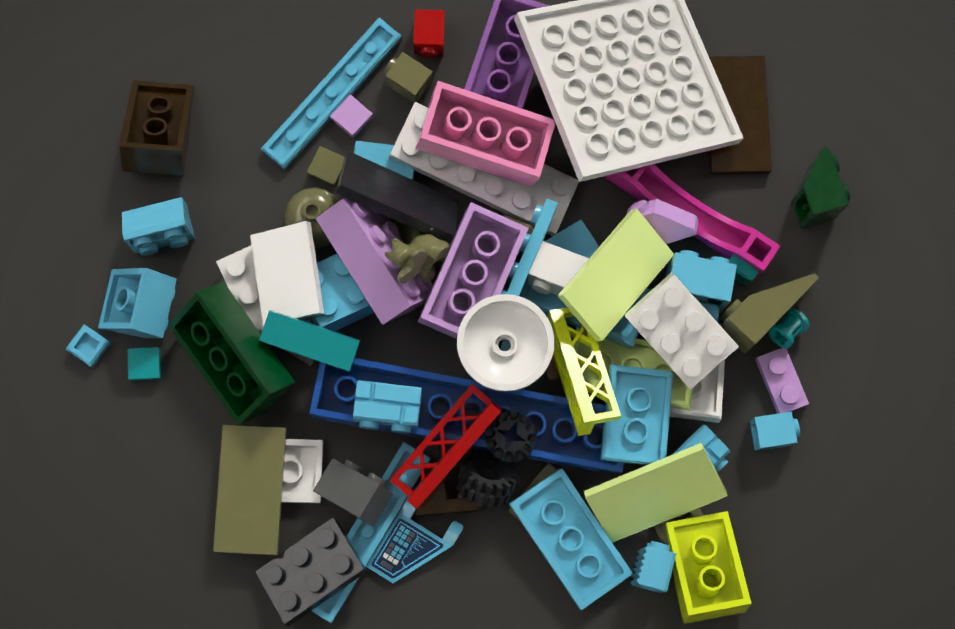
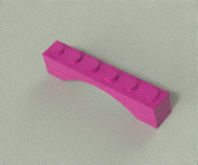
(713, 228)

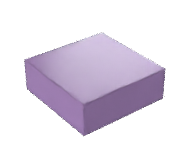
(351, 116)

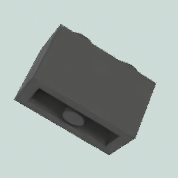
(354, 492)

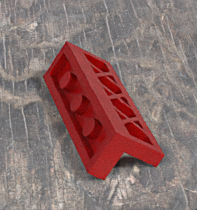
(456, 451)

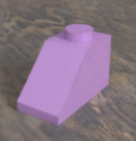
(667, 220)

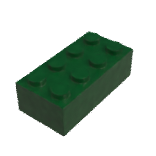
(229, 353)

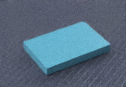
(645, 412)

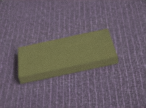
(250, 490)

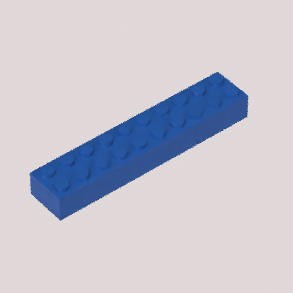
(550, 414)

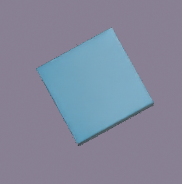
(88, 346)

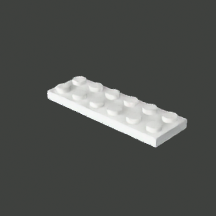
(495, 191)

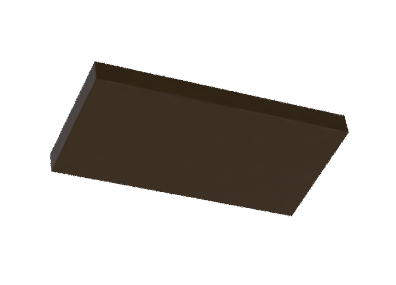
(746, 91)

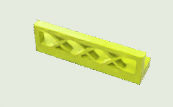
(572, 376)

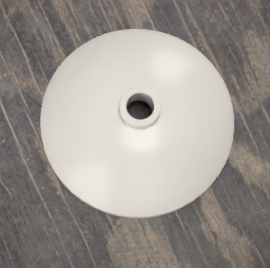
(510, 320)

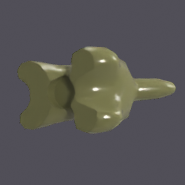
(417, 256)

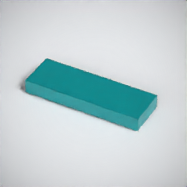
(309, 340)

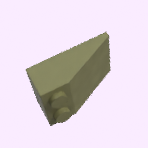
(751, 319)

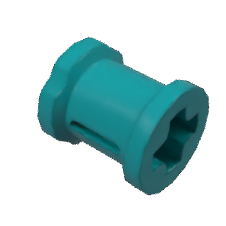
(792, 324)

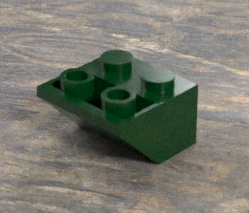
(821, 192)

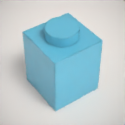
(774, 431)

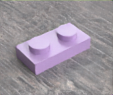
(781, 381)

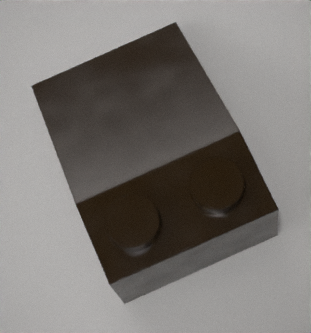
(157, 128)

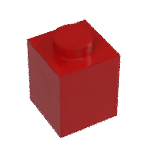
(429, 32)

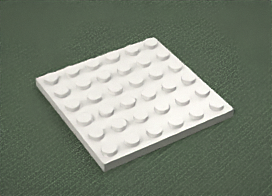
(627, 83)

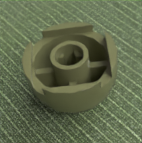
(307, 206)

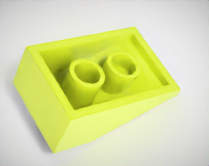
(707, 568)

